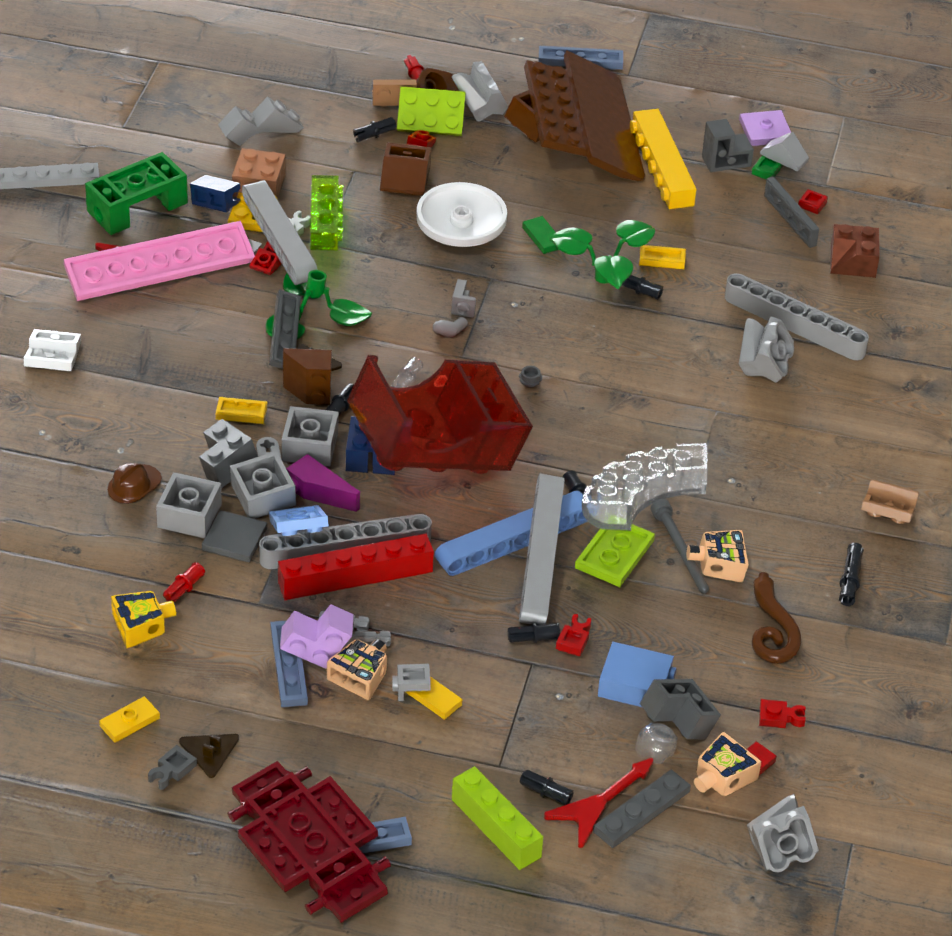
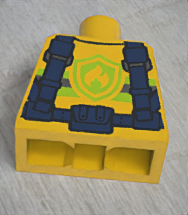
(140, 616)

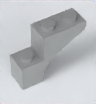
(267, 117)

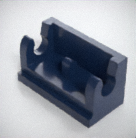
(214, 193)

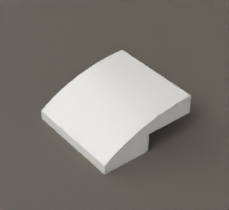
(52, 350)

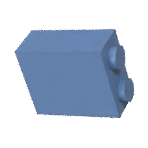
(631, 671)

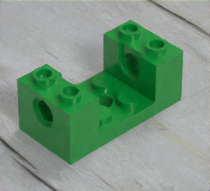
(113, 193)

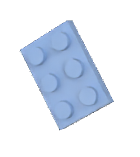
(301, 518)

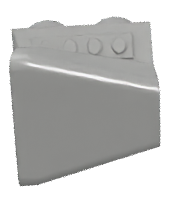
(481, 92)
(766, 349)
(783, 835)

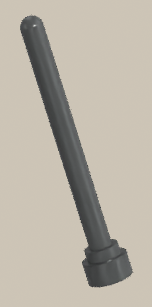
(663, 511)

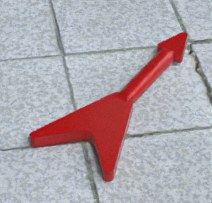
(589, 810)

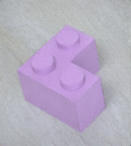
(316, 639)

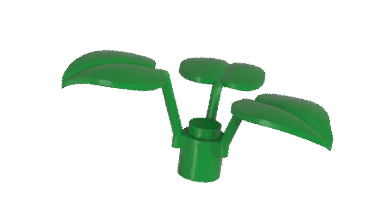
(607, 268)
(343, 310)

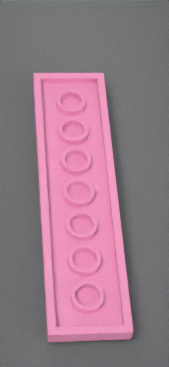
(158, 260)

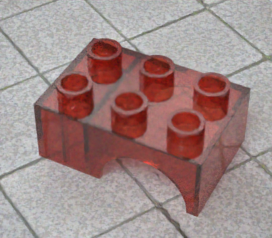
(449, 421)

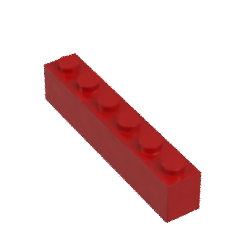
(355, 566)

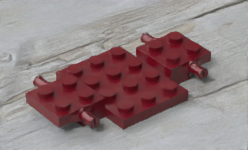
(310, 837)

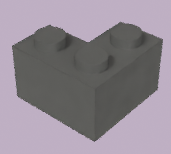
(724, 149)
(226, 448)
(683, 704)

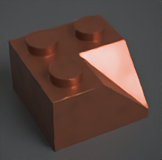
(854, 250)

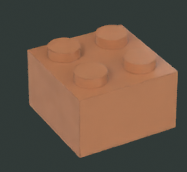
(259, 166)

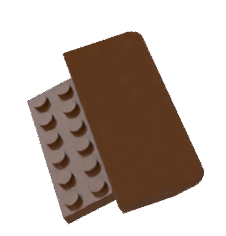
(584, 114)

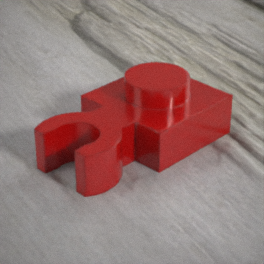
(574, 637)
(777, 714)

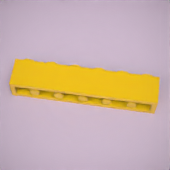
(663, 159)

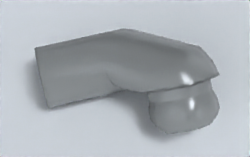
(450, 328)

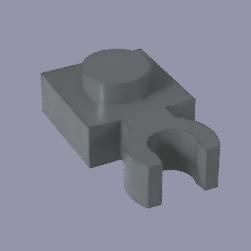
(174, 765)

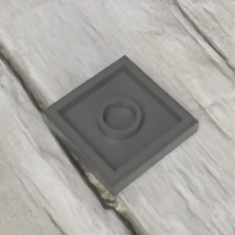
(234, 536)

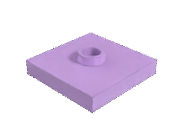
(764, 126)

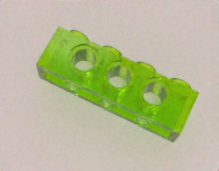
(324, 212)

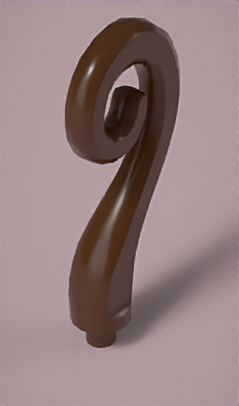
(765, 598)

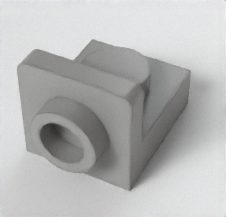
(461, 302)
(411, 678)

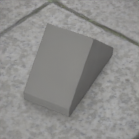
(786, 151)

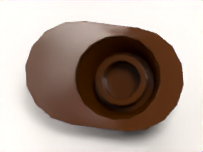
(436, 79)
(133, 482)

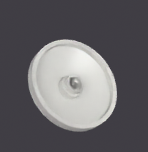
(461, 214)

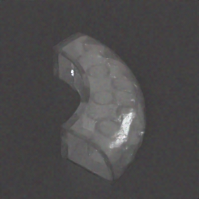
(642, 479)

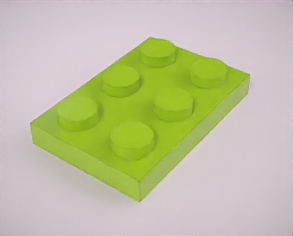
(431, 111)
(614, 553)

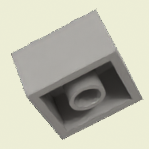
(310, 433)
(263, 485)
(189, 505)

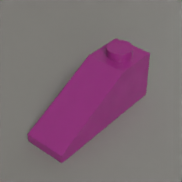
(321, 485)

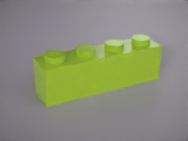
(497, 818)

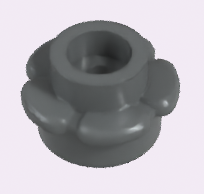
(530, 376)

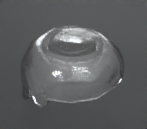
(656, 742)

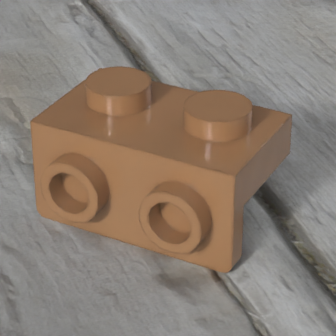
(388, 91)
(890, 501)

